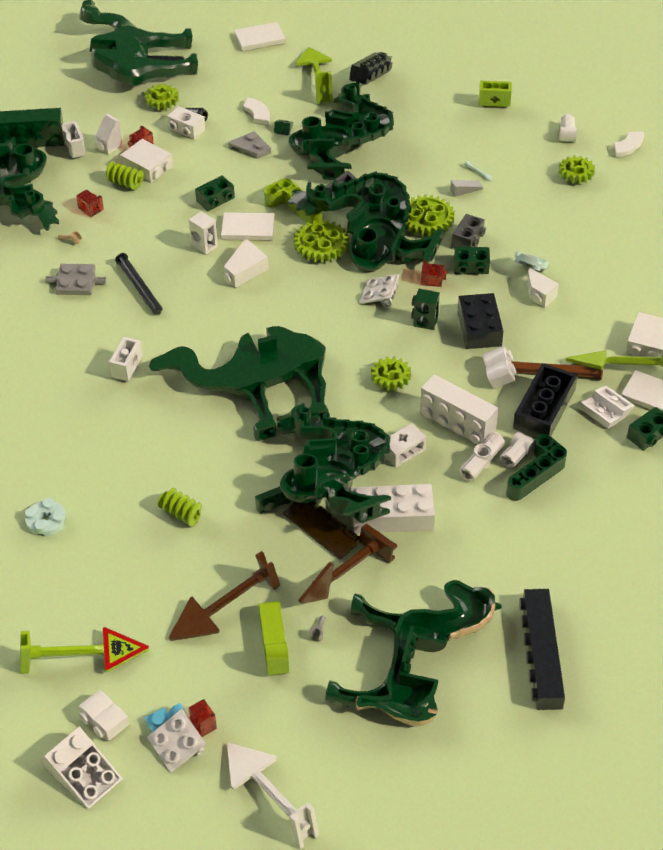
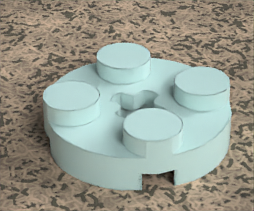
(536, 262)
(41, 509)

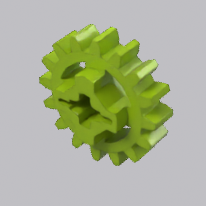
(161, 96)
(576, 169)
(391, 373)

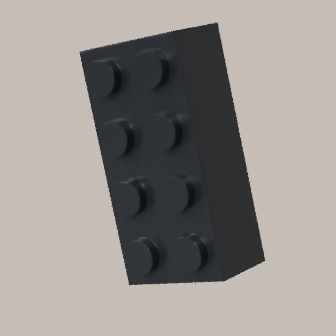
(545, 401)

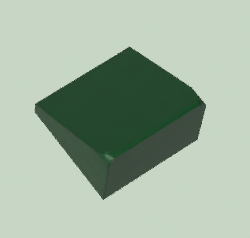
(283, 127)

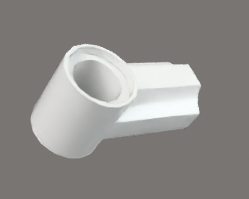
(567, 130)
(519, 447)

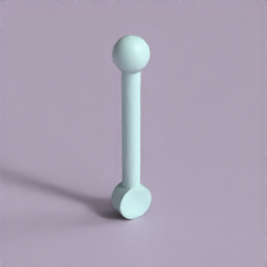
(488, 177)

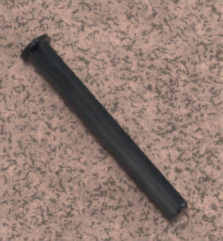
(122, 260)

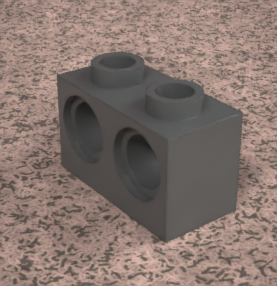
(468, 232)

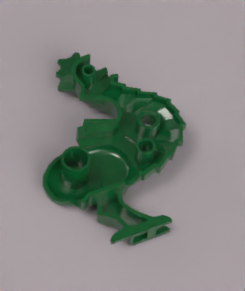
(356, 125)
(18, 167)
(375, 221)
(331, 460)

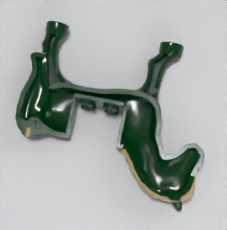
(426, 630)

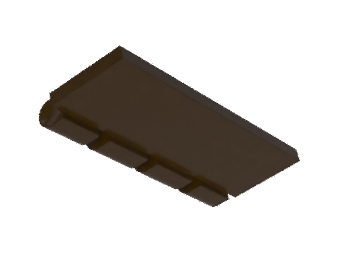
(316, 523)

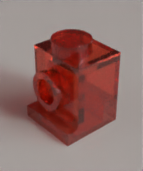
(142, 133)
(89, 203)
(432, 274)
(202, 717)

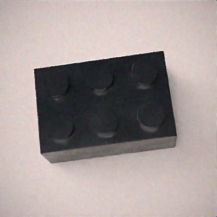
(480, 321)

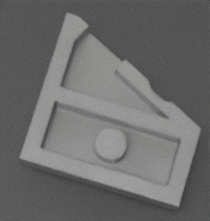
(251, 144)

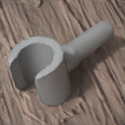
(318, 629)

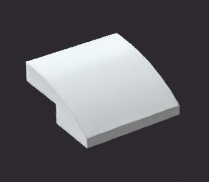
(606, 406)

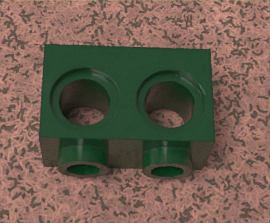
(215, 193)
(471, 260)
(425, 309)
(647, 429)

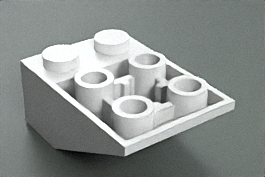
(81, 768)

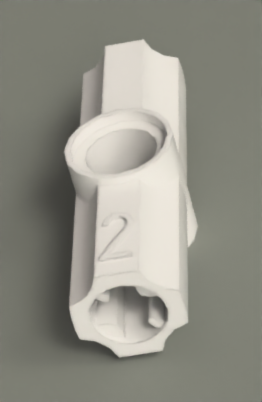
(482, 456)

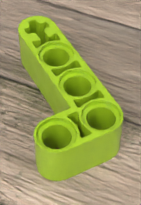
(281, 192)
(274, 638)

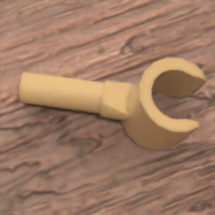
(75, 237)

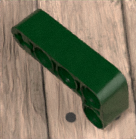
(548, 462)

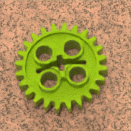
(429, 215)
(321, 241)

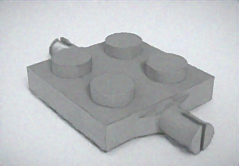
(75, 279)

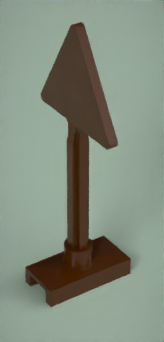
(373, 543)
(197, 622)

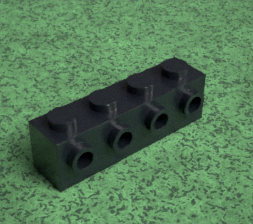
(370, 68)

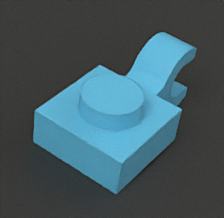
(159, 717)

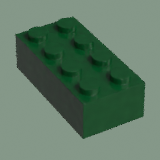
(33, 127)

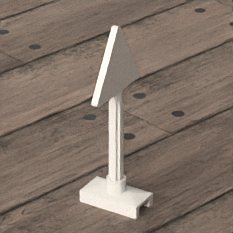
(248, 764)

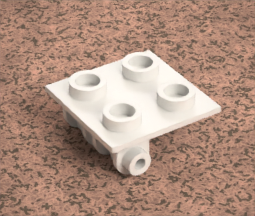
(380, 289)
(177, 741)

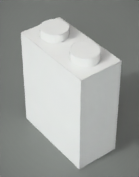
(148, 158)
(646, 336)

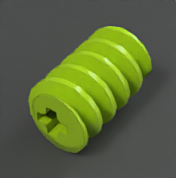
(124, 175)
(180, 506)

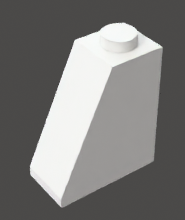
(245, 264)

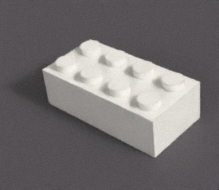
(458, 410)
(409, 508)

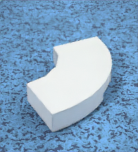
(258, 110)
(627, 146)

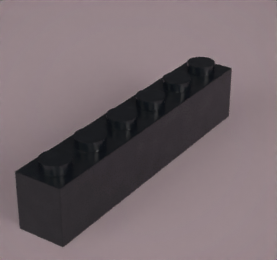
(543, 650)

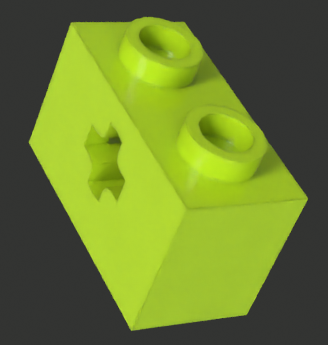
(495, 93)

